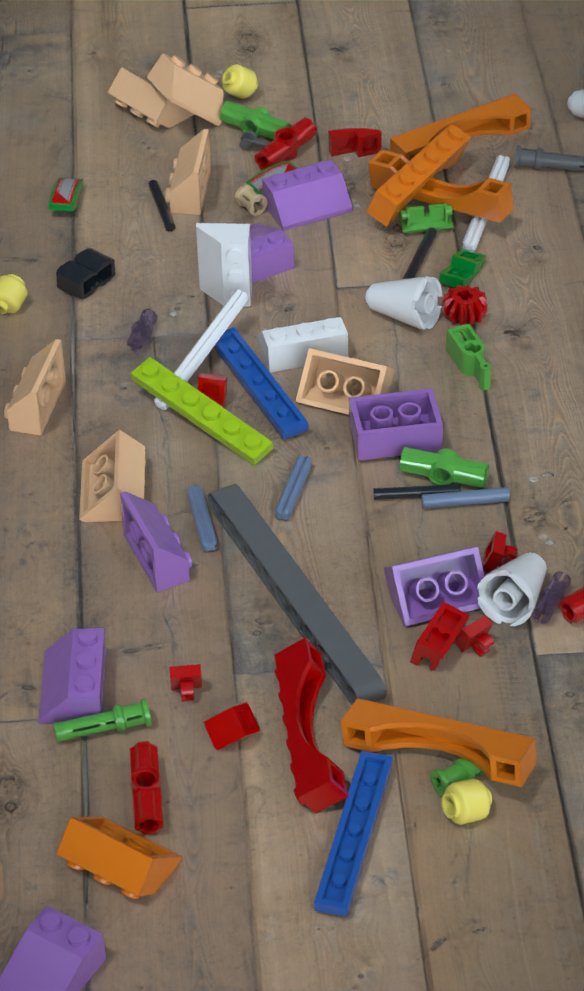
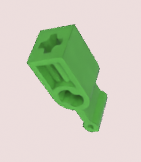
(469, 354)

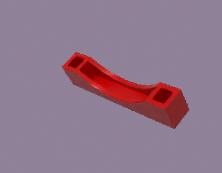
(300, 677)

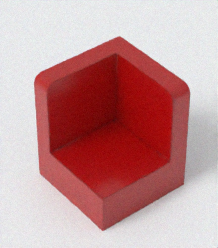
(231, 725)

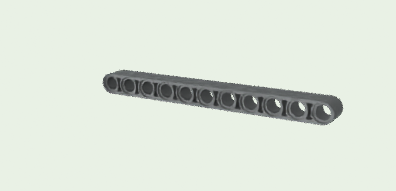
(296, 595)

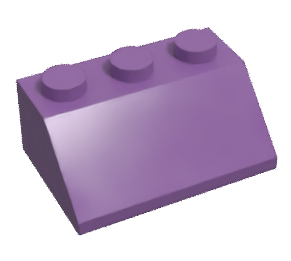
(306, 195)
(154, 543)
(423, 584)
(74, 676)

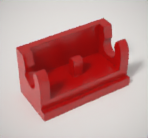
(439, 635)

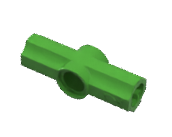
(254, 120)
(444, 467)

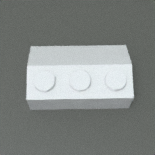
(224, 260)
(288, 346)

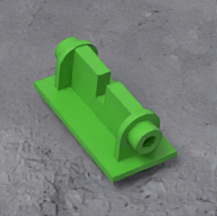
(415, 220)

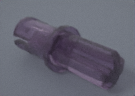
(142, 329)

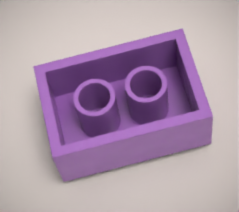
(396, 420)

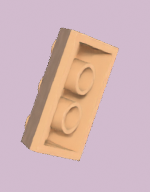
(188, 87)
(146, 100)
(190, 176)
(333, 379)
(37, 391)
(106, 473)

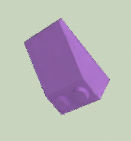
(270, 252)
(54, 955)

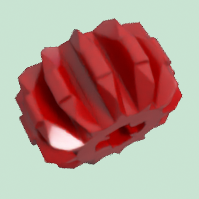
(464, 305)

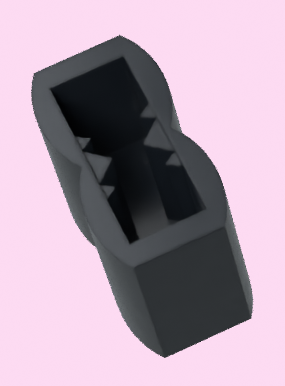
(85, 273)

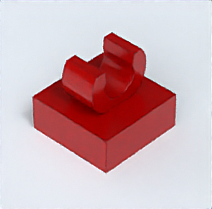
(214, 387)
(497, 552)
(476, 636)
(185, 679)

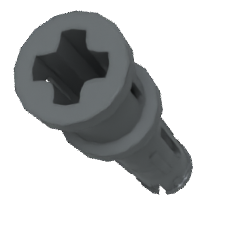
(540, 159)

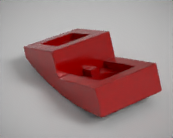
(357, 140)

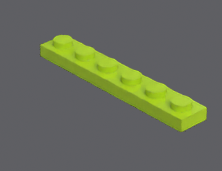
(202, 411)

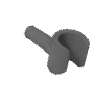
(250, 139)

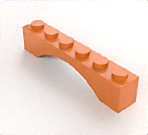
(498, 117)
(405, 184)
(486, 199)
(498, 753)

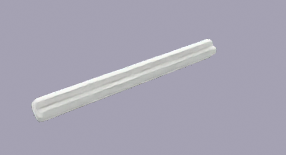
(477, 223)
(208, 339)

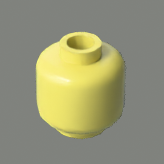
(239, 81)
(12, 293)
(466, 801)

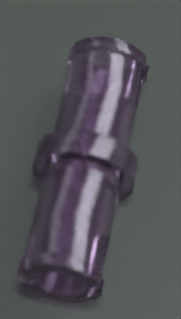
(550, 597)

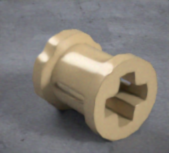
(252, 197)

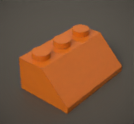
(117, 855)

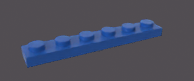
(260, 384)
(353, 834)

